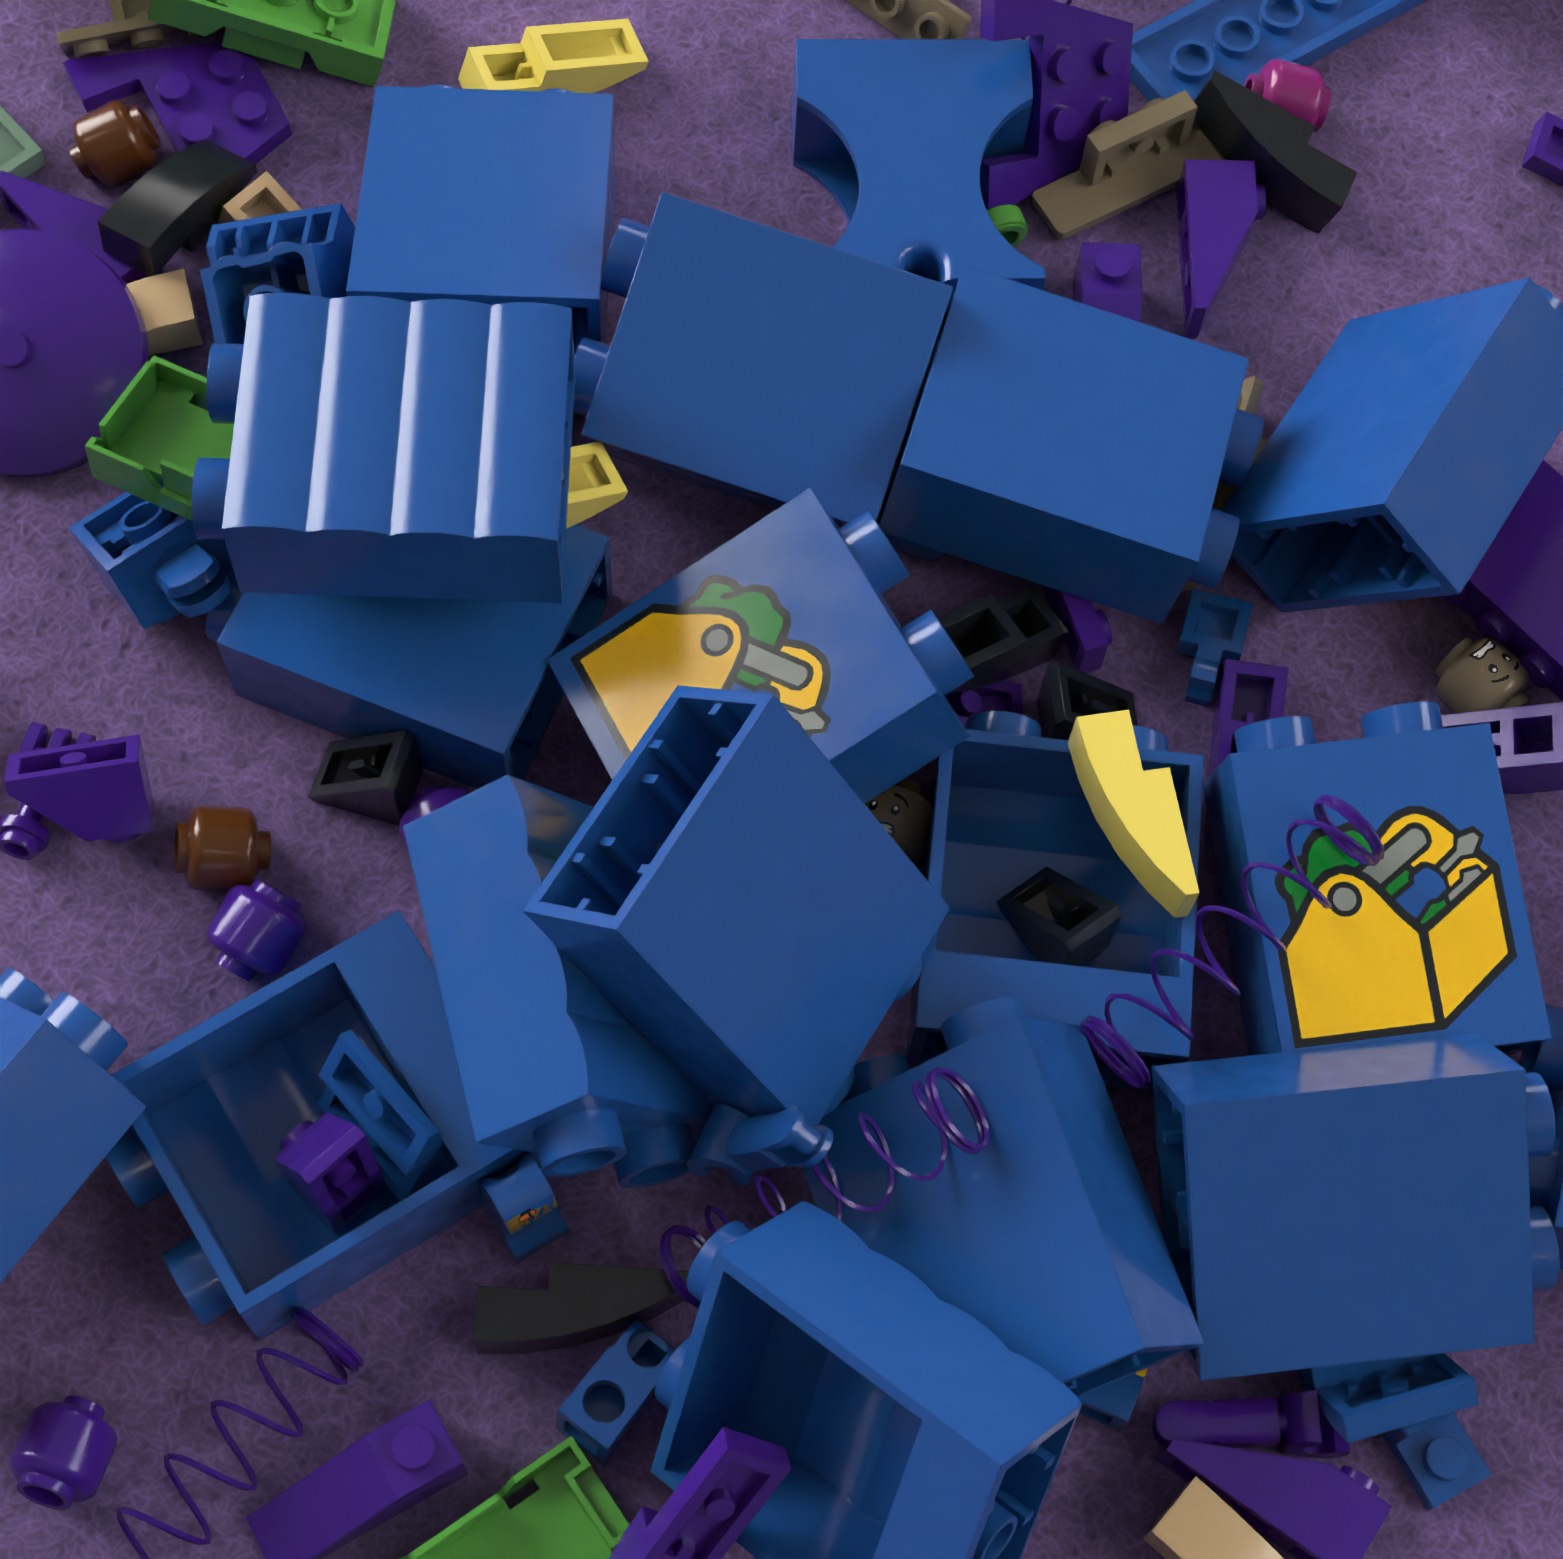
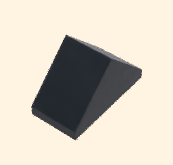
(1072, 694)
(370, 775)
(1060, 918)

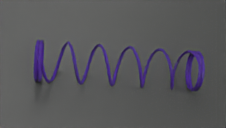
(1139, 1073)
(935, 1114)
(338, 1352)

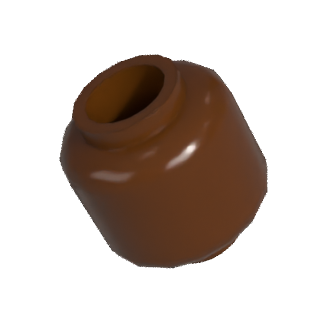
(115, 143)
(220, 848)

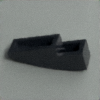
(1251, 128)
(173, 205)
(1004, 635)
(577, 1308)

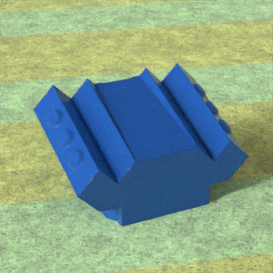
(274, 254)

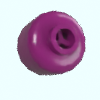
(1293, 88)

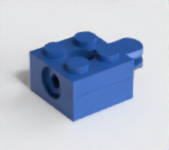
(154, 560)

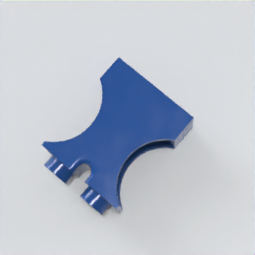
(902, 145)

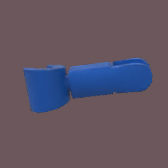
(757, 1142)

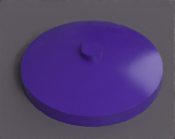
(65, 350)

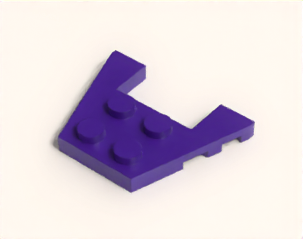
(1077, 84)
(194, 93)

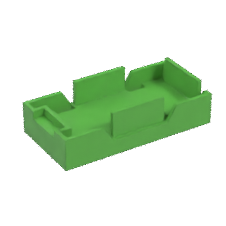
(340, 35)
(158, 436)
(562, 1520)

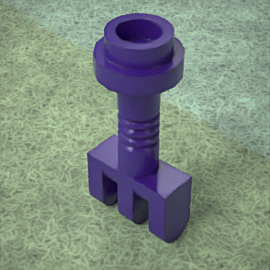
(23, 833)

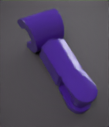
(1253, 1424)

